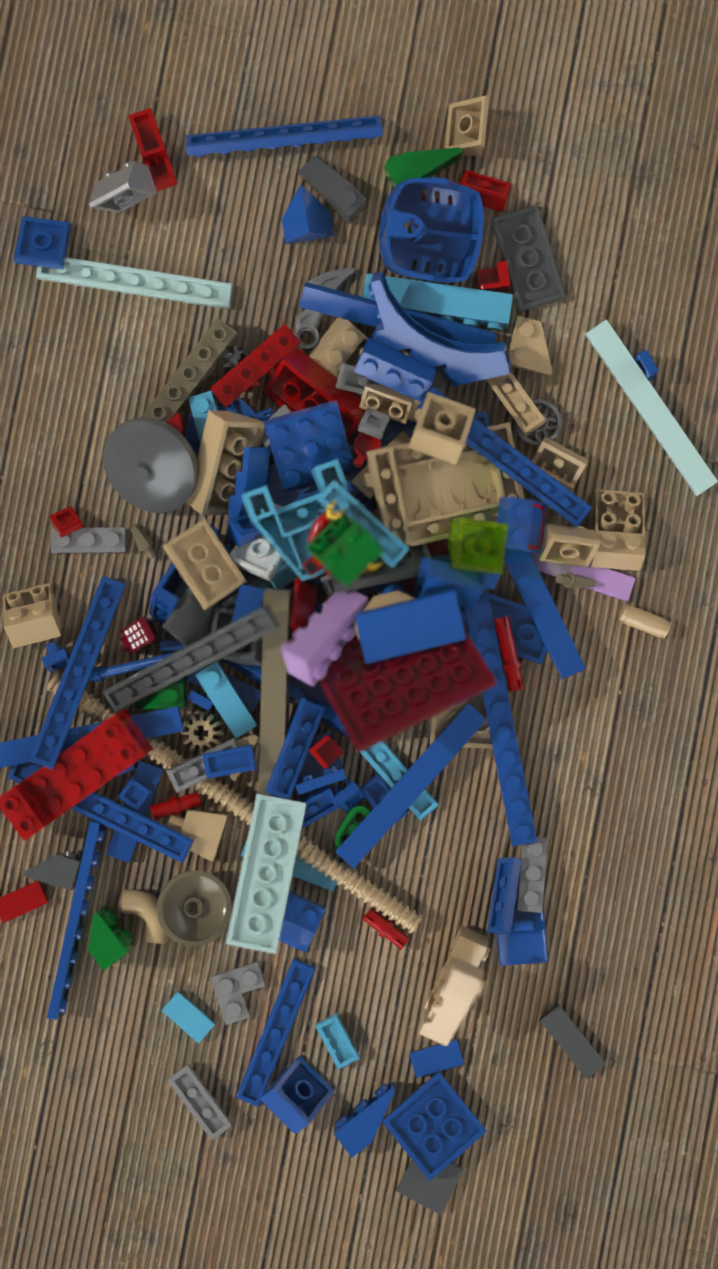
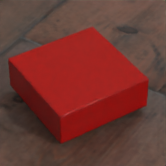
(66, 521)

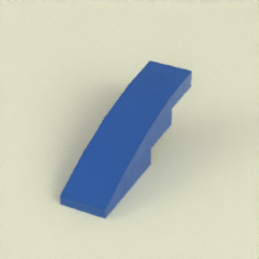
(250, 478)

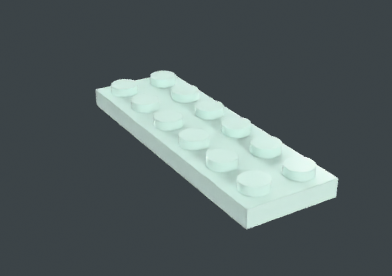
(266, 874)

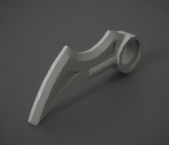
(309, 320)

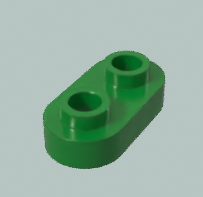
(349, 823)

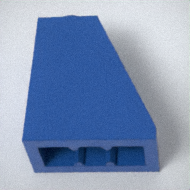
(440, 576)

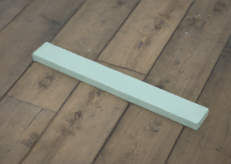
(140, 282)
(651, 407)

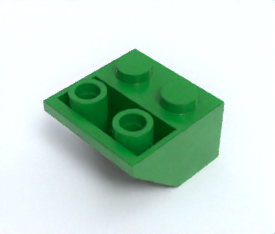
(344, 549)
(108, 939)

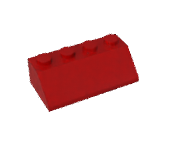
(305, 384)

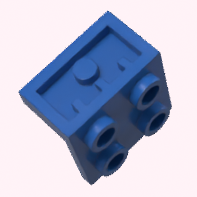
(314, 775)

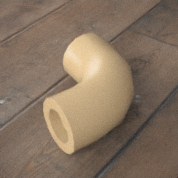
(145, 906)

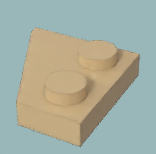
(529, 347)

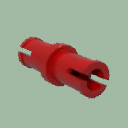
(175, 805)
(386, 928)

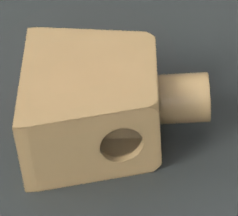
(204, 828)

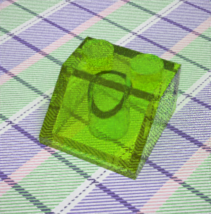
(477, 545)

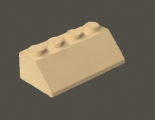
(221, 457)

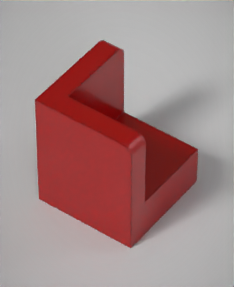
(494, 279)
(326, 751)

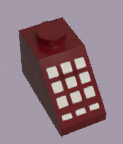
(139, 635)

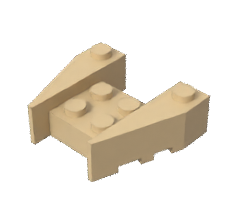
(456, 986)

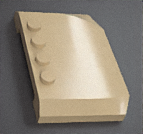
(422, 492)

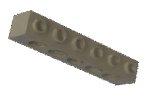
(193, 372)

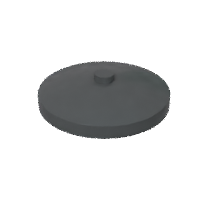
(150, 465)

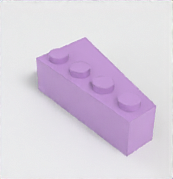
(324, 637)

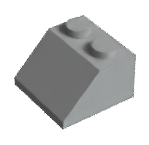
(123, 188)

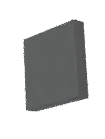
(432, 1193)

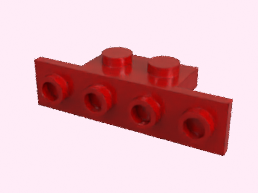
(260, 361)

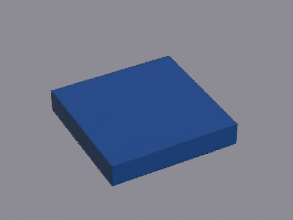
(42, 242)

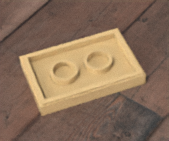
(204, 564)

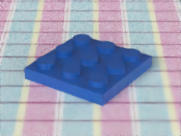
(307, 441)
(433, 1126)

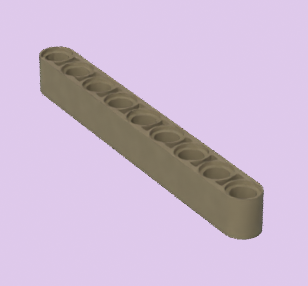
(274, 686)

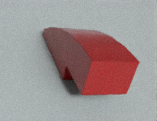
(152, 148)

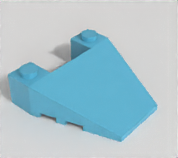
(290, 525)

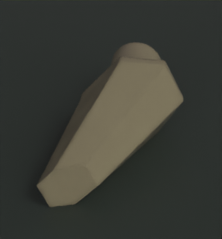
(143, 542)
(575, 581)

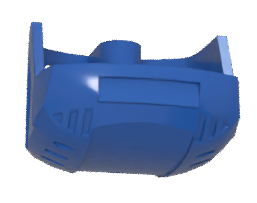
(438, 230)

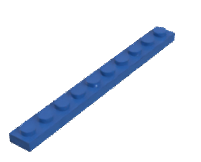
(502, 727)

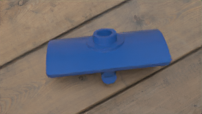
(526, 941)

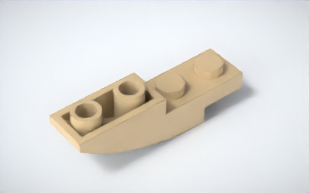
(390, 402)

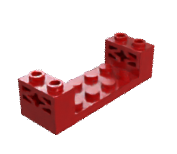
(76, 775)

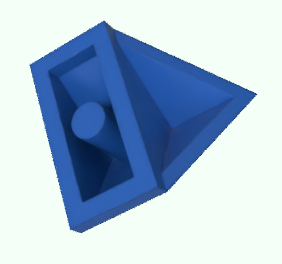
(306, 218)

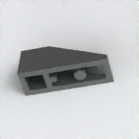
(333, 189)

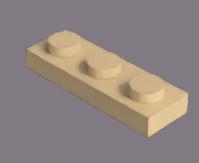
(517, 402)

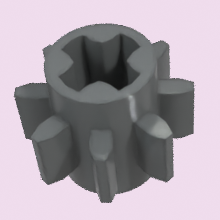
(235, 356)

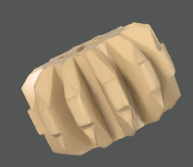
(196, 739)

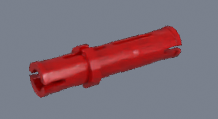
(509, 654)

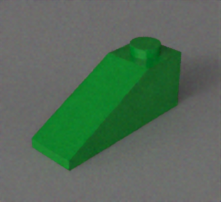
(420, 164)

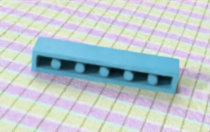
(450, 302)

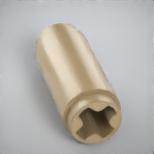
(644, 621)

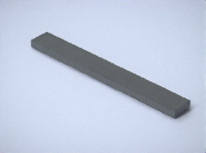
(191, 658)

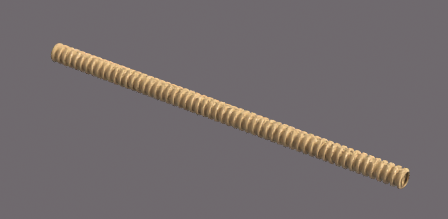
(244, 809)

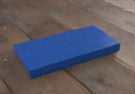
(410, 626)

